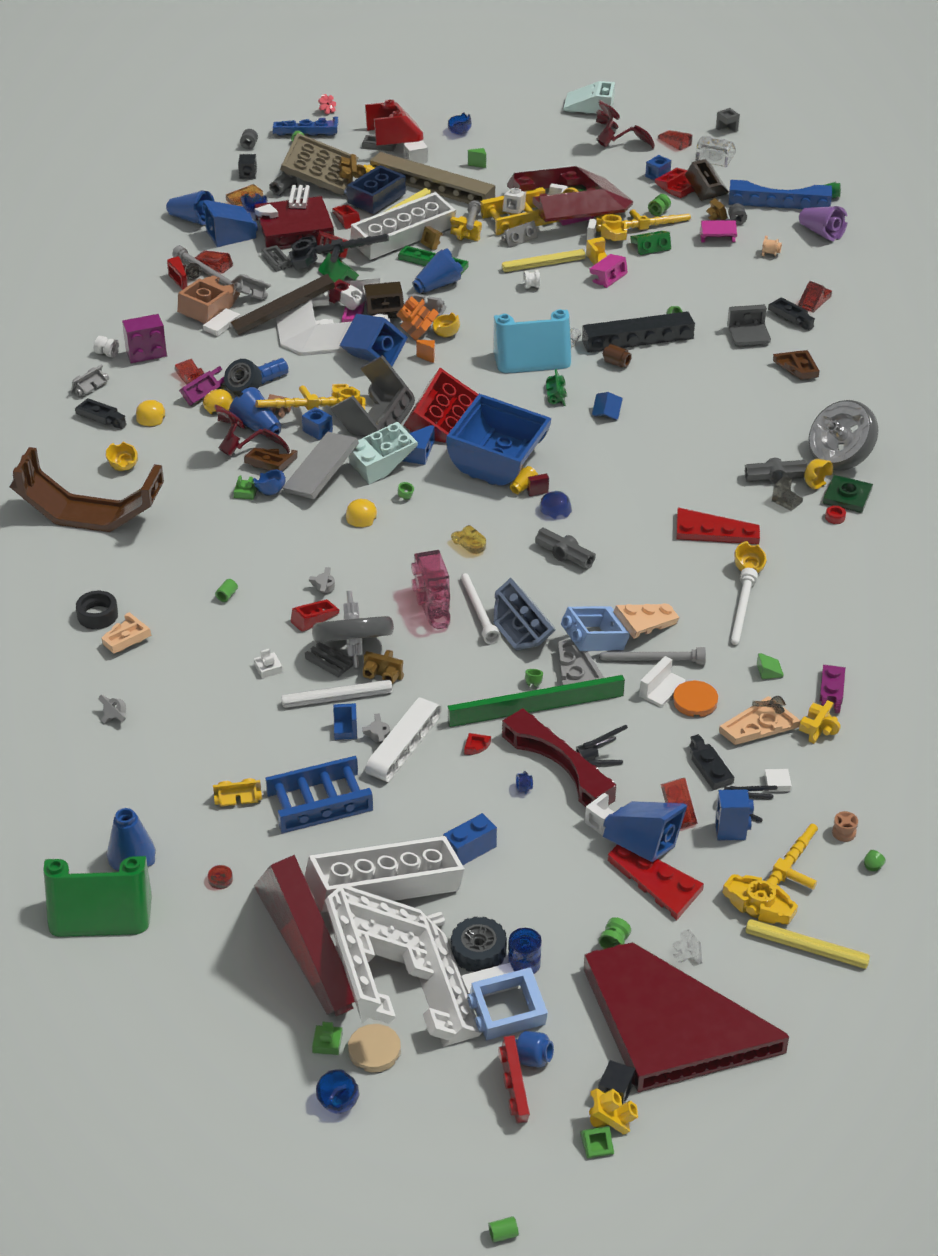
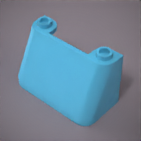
(532, 344)

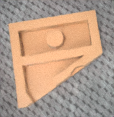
(126, 634)

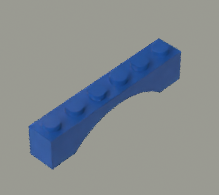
(750, 194)

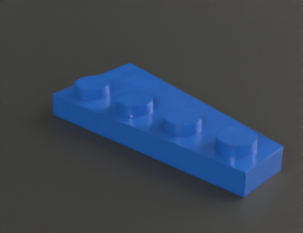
(306, 126)

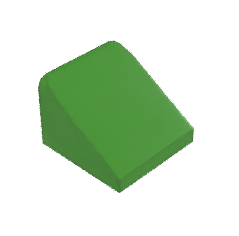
(477, 157)
(768, 667)
(597, 1142)

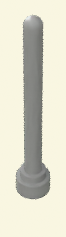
(474, 209)
(183, 254)
(697, 656)

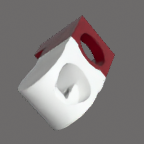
(346, 294)

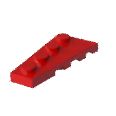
(713, 528)
(665, 883)

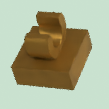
(717, 210)
(431, 237)

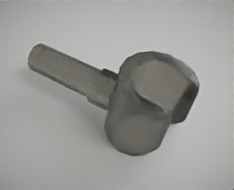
(776, 703)

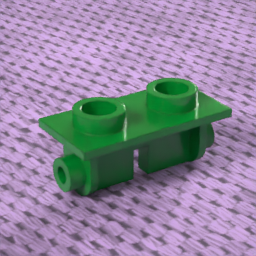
(555, 389)

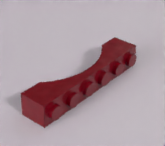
(529, 734)

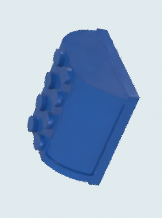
(495, 439)

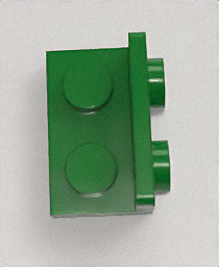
(652, 242)

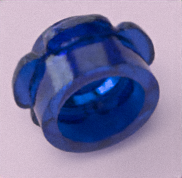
(524, 782)

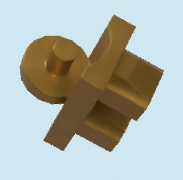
(350, 168)
(383, 665)

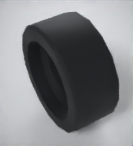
(95, 599)

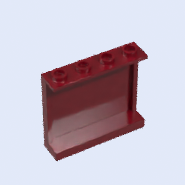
(295, 222)

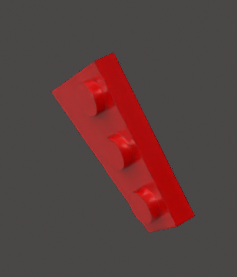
(513, 1079)

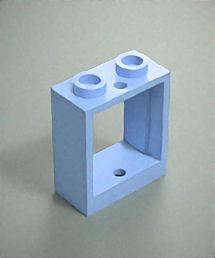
(610, 638)
(493, 1029)

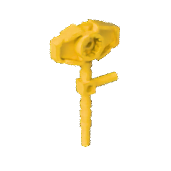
(614, 228)
(338, 394)
(765, 898)

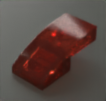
(188, 371)

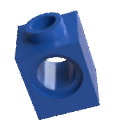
(657, 167)
(317, 423)

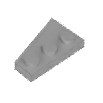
(575, 664)

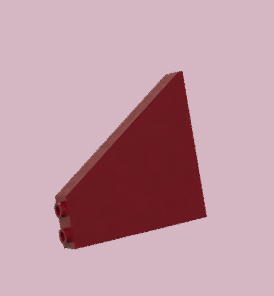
(671, 1022)

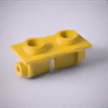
(247, 789)

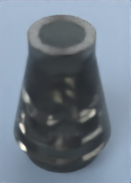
(191, 269)

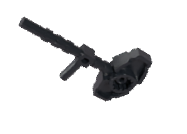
(306, 249)

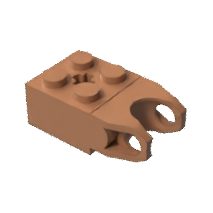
(206, 299)

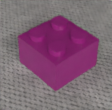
(144, 338)

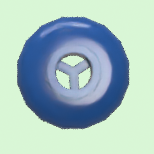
(534, 1049)

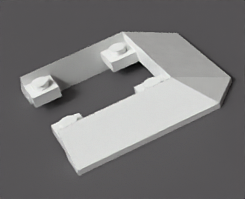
(305, 336)
(378, 926)

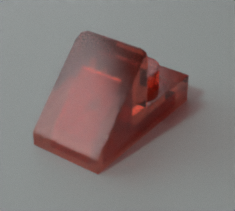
(814, 296)
(677, 792)

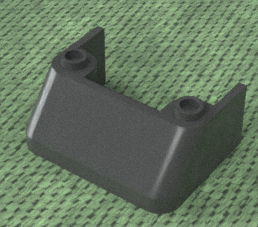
(389, 394)

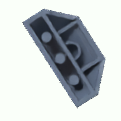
(520, 617)

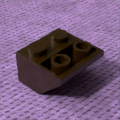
(705, 180)
(384, 298)

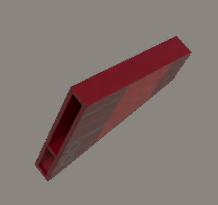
(305, 933)

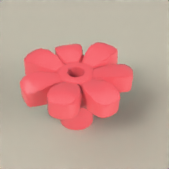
(327, 104)

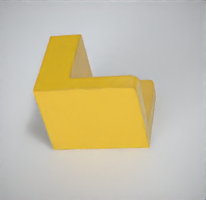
(596, 249)

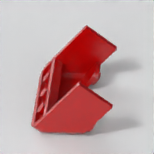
(391, 123)

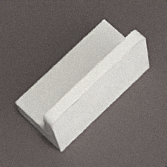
(660, 683)

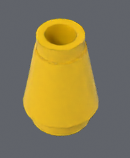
(521, 481)

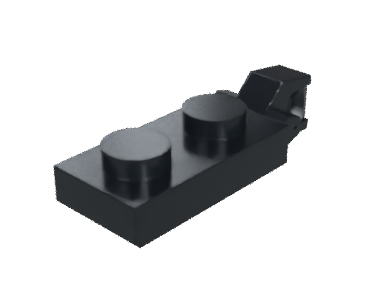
(792, 313)
(101, 413)
(710, 763)

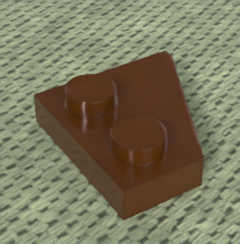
(798, 363)
(269, 458)

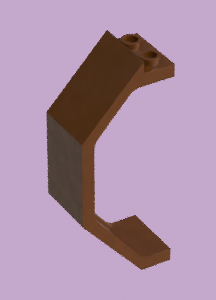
(79, 510)

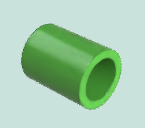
(226, 590)
(503, 1229)

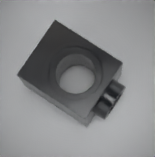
(247, 166)
(618, 1077)

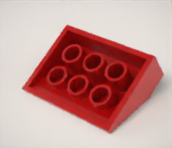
(441, 405)

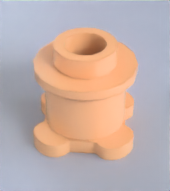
(771, 246)

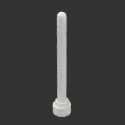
(748, 579)
(490, 632)

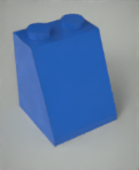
(228, 223)
(373, 337)
(646, 827)

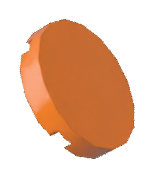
(695, 698)

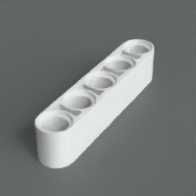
(403, 739)

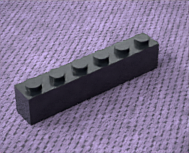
(638, 331)

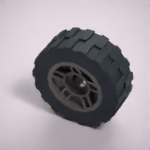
(480, 932)

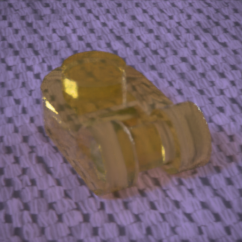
(470, 539)

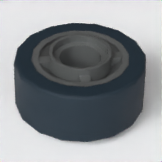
(242, 375)

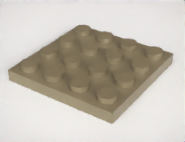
(315, 163)

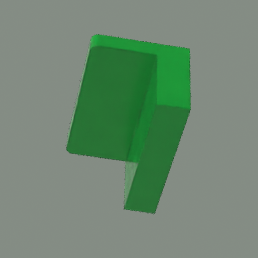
(336, 270)

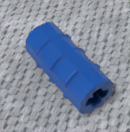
(273, 369)

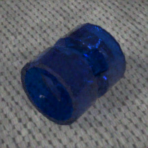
(525, 949)

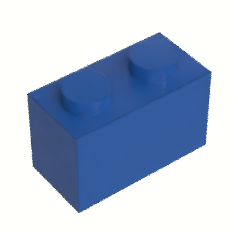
(732, 814)
(473, 838)

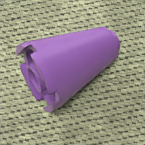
(825, 221)

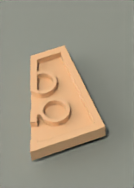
(645, 617)
(757, 723)

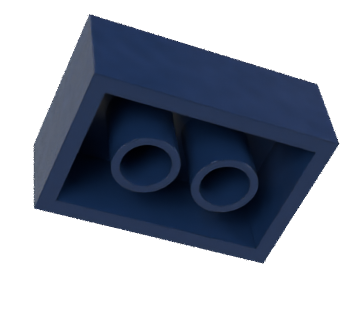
(376, 189)

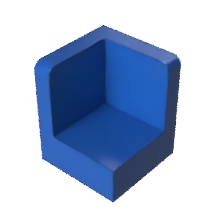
(607, 404)
(345, 721)

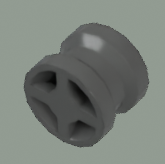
(251, 135)
(737, 209)

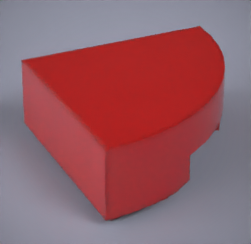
(476, 743)

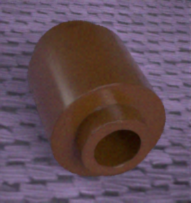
(617, 356)

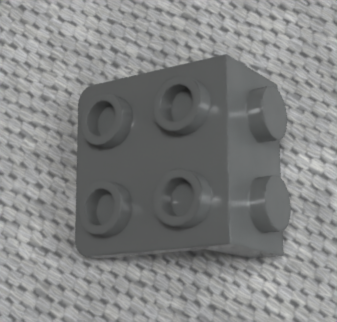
(748, 325)

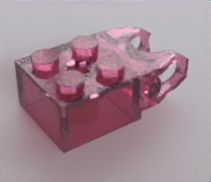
(432, 586)

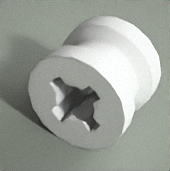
(531, 279)

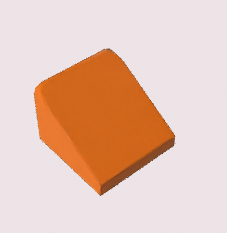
(426, 350)

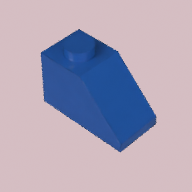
(425, 439)

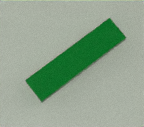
(422, 257)

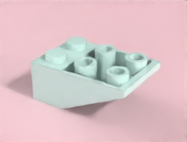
(587, 97)
(381, 452)

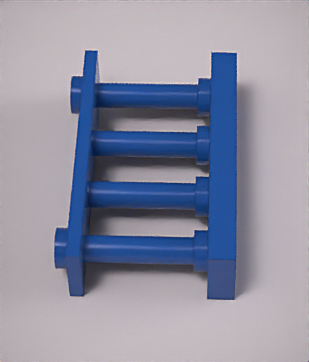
(323, 810)

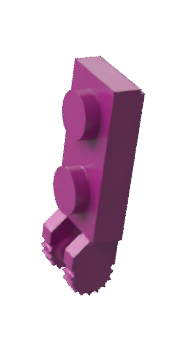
(201, 386)
(832, 685)

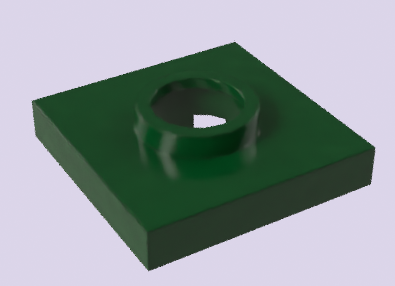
(853, 498)

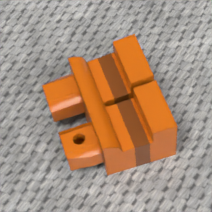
(416, 317)

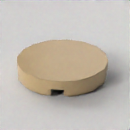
(374, 1047)

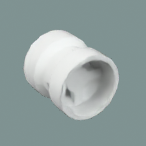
(106, 346)

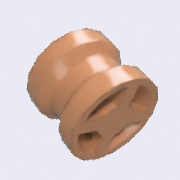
(845, 826)

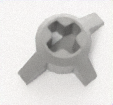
(323, 582)
(112, 712)
(377, 730)

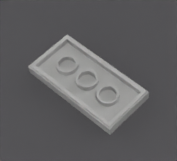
(320, 465)

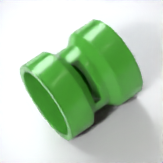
(659, 205)
(615, 933)

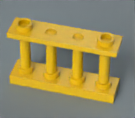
(494, 208)

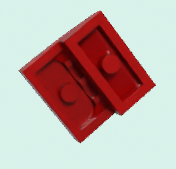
(675, 183)

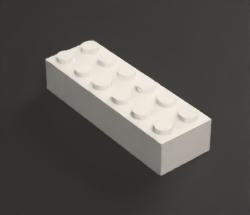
(403, 224)
(387, 870)

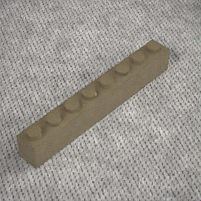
(436, 180)

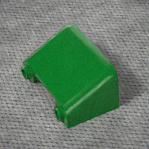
(98, 901)

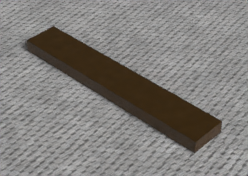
(283, 304)

